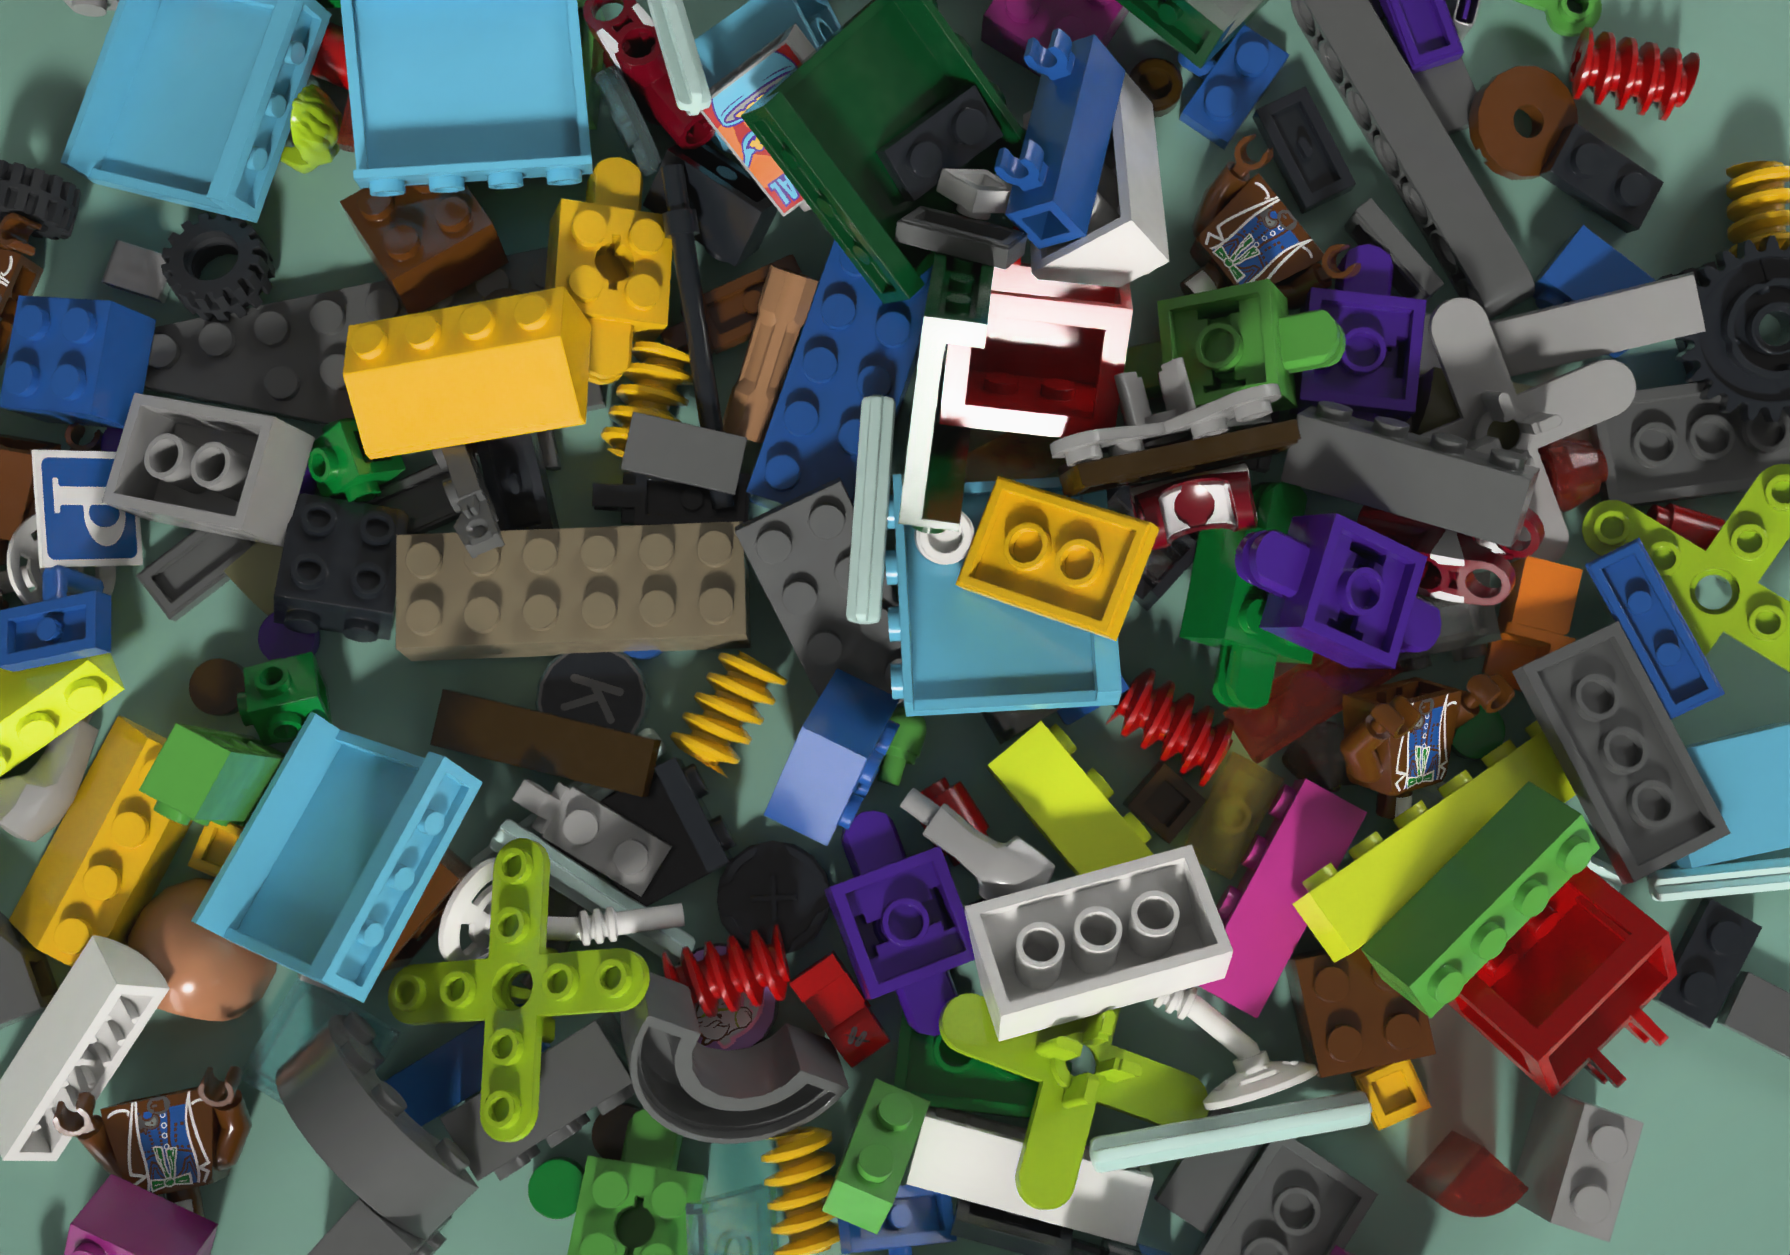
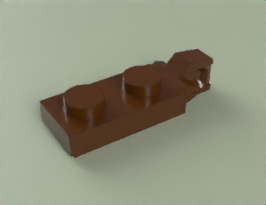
(730, 310)

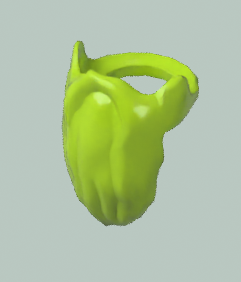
(314, 130)

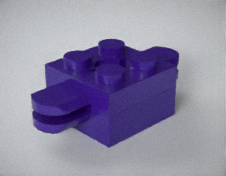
(1382, 342)
(1340, 590)
(900, 920)

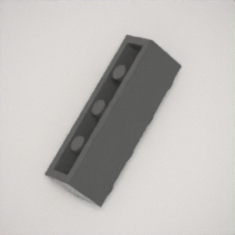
(1411, 474)

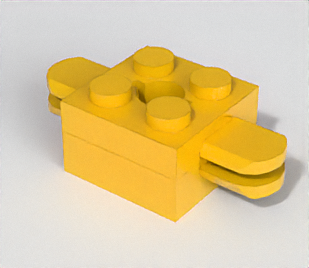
(612, 265)

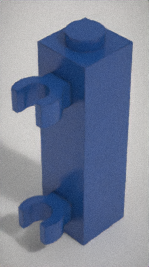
(1064, 139)

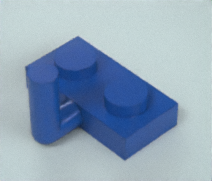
(1231, 85)
(60, 625)
(914, 1220)

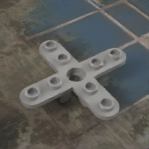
(1543, 413)
(1178, 424)

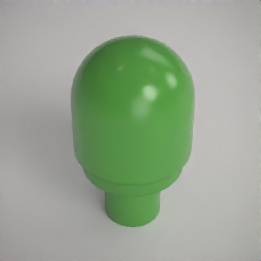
(904, 747)

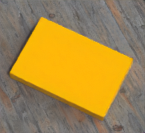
(1057, 557)

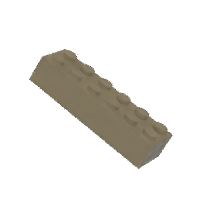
(573, 592)

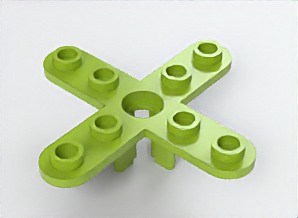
(1736, 555)
(484, 989)
(1068, 1102)

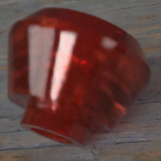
(1573, 470)

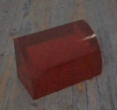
(1467, 1178)

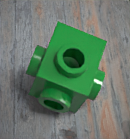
(344, 468)
(282, 696)

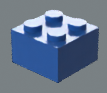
(76, 360)
(834, 758)

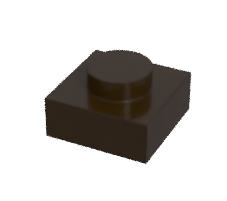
(1164, 802)

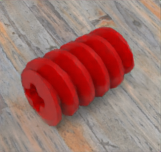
(1632, 72)
(1174, 725)
(733, 972)

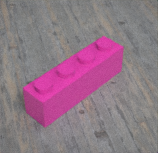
(1258, 915)

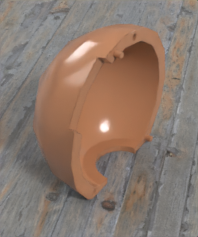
(203, 970)

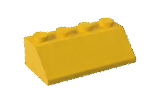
(468, 373)
(102, 854)

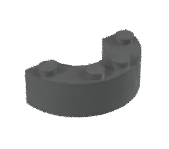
(721, 1092)
(366, 1133)

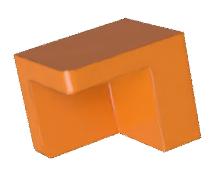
(1542, 595)
(1519, 647)

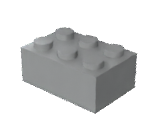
(208, 468)

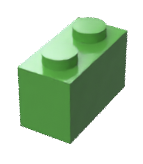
(876, 1156)

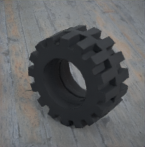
(39, 198)
(202, 244)

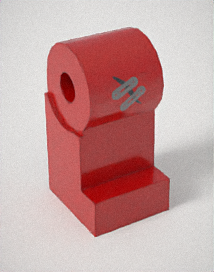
(840, 1008)

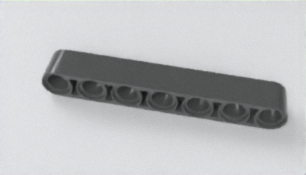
(1416, 152)

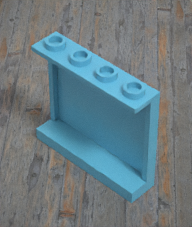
(465, 93)
(196, 99)
(979, 652)
(337, 855)

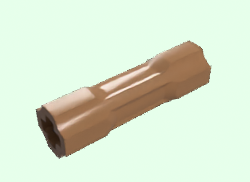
(780, 316)

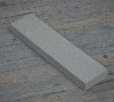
(1600, 325)

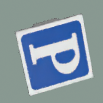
(70, 514)

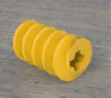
(1758, 202)
(652, 390)
(727, 710)
(802, 1190)

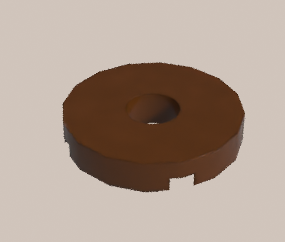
(1492, 120)

